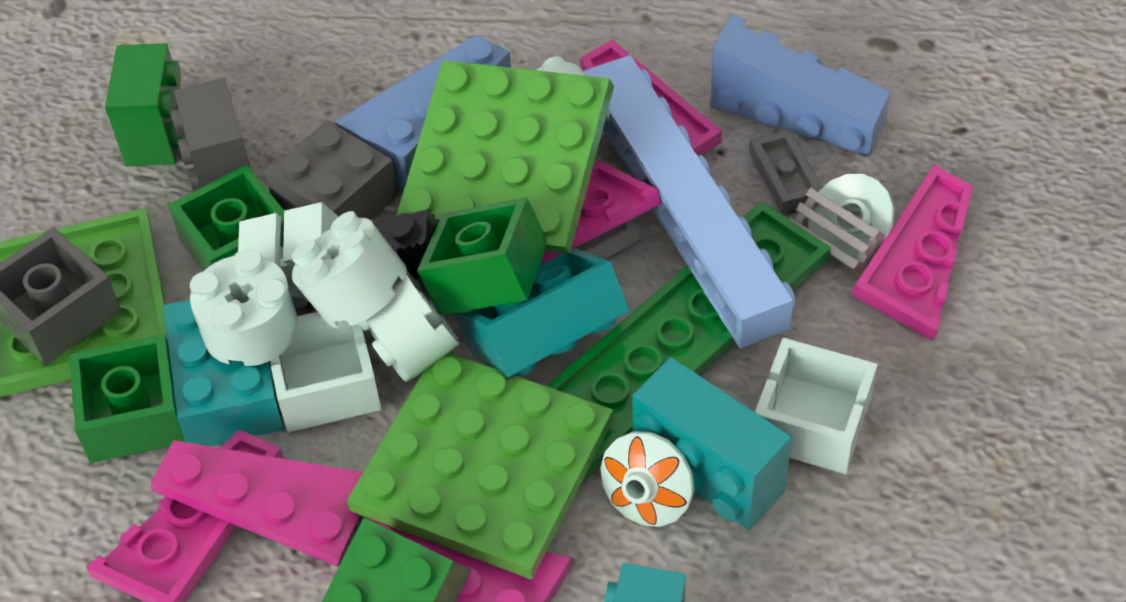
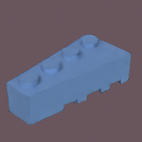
(794, 90)
(397, 115)

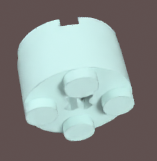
(347, 271)
(243, 308)
(410, 330)

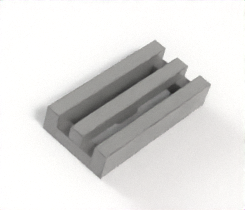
(807, 212)

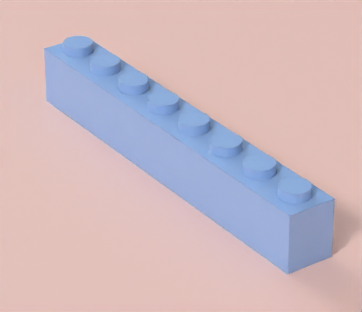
(694, 209)

